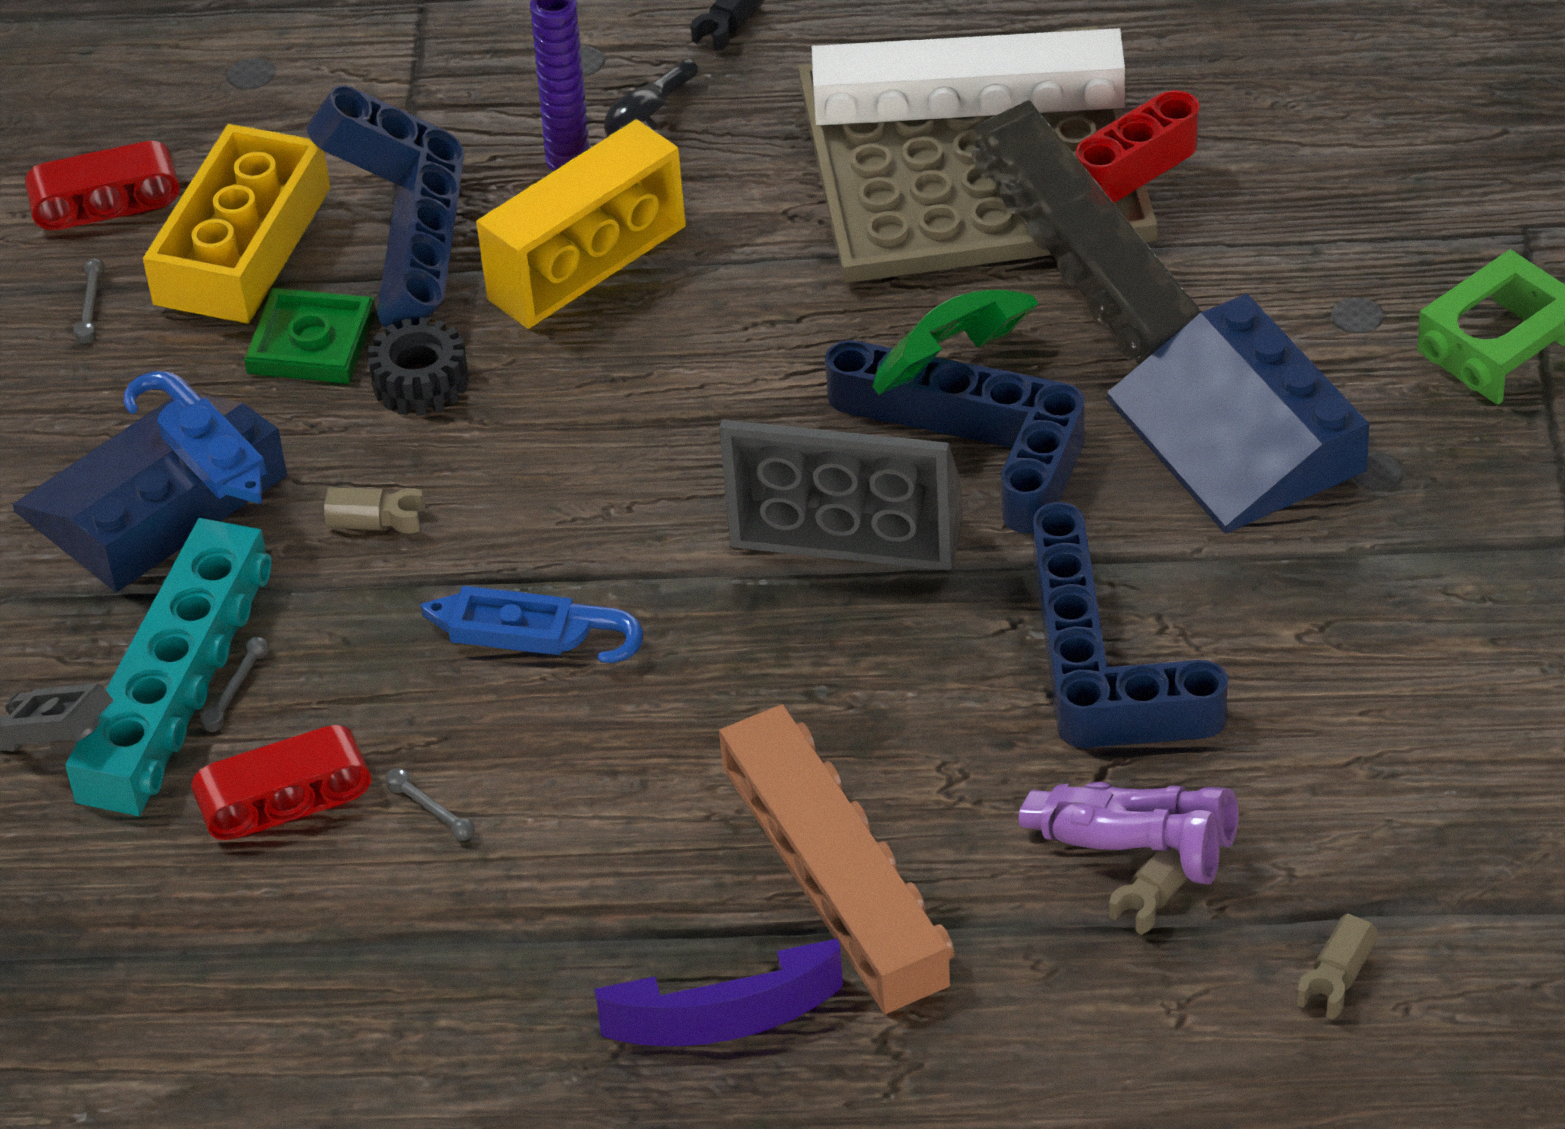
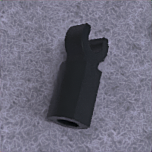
(723, 19)

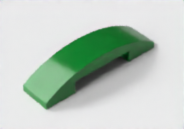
(979, 314)

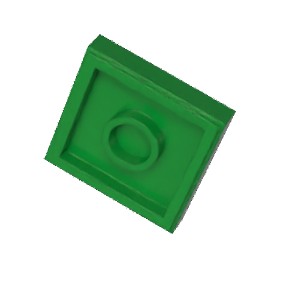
(310, 335)

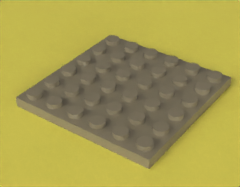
(914, 201)

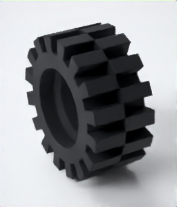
(419, 386)

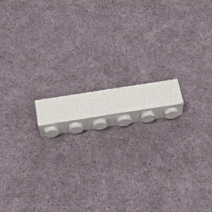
(968, 76)

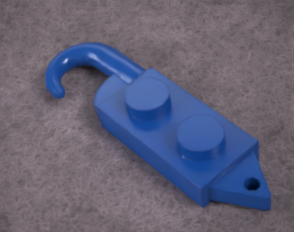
(202, 437)
(529, 622)

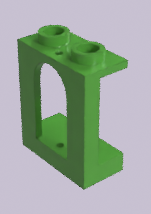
(1483, 362)

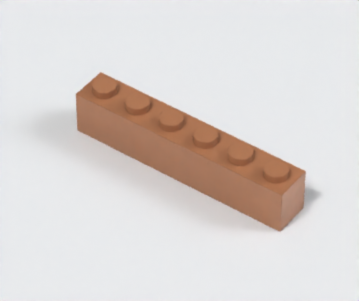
(836, 858)

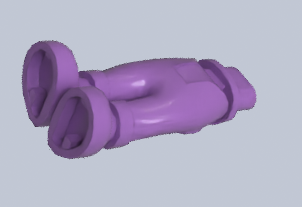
(1138, 818)

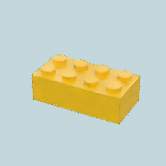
(237, 223)
(581, 223)

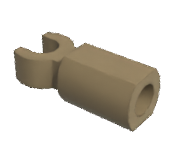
(373, 509)
(1150, 888)
(1338, 963)

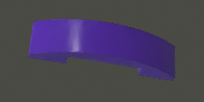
(723, 1010)

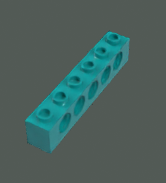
(169, 667)

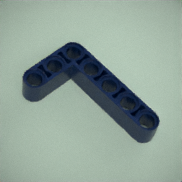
(427, 172)
(970, 401)
(1100, 702)

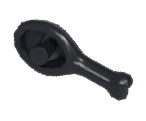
(648, 99)

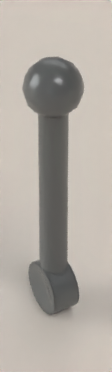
(85, 330)
(212, 717)
(399, 781)

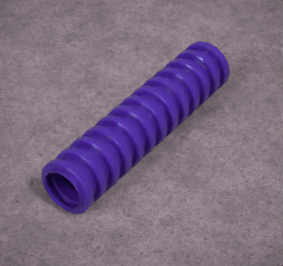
(560, 80)

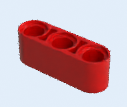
(1142, 143)
(101, 185)
(280, 782)

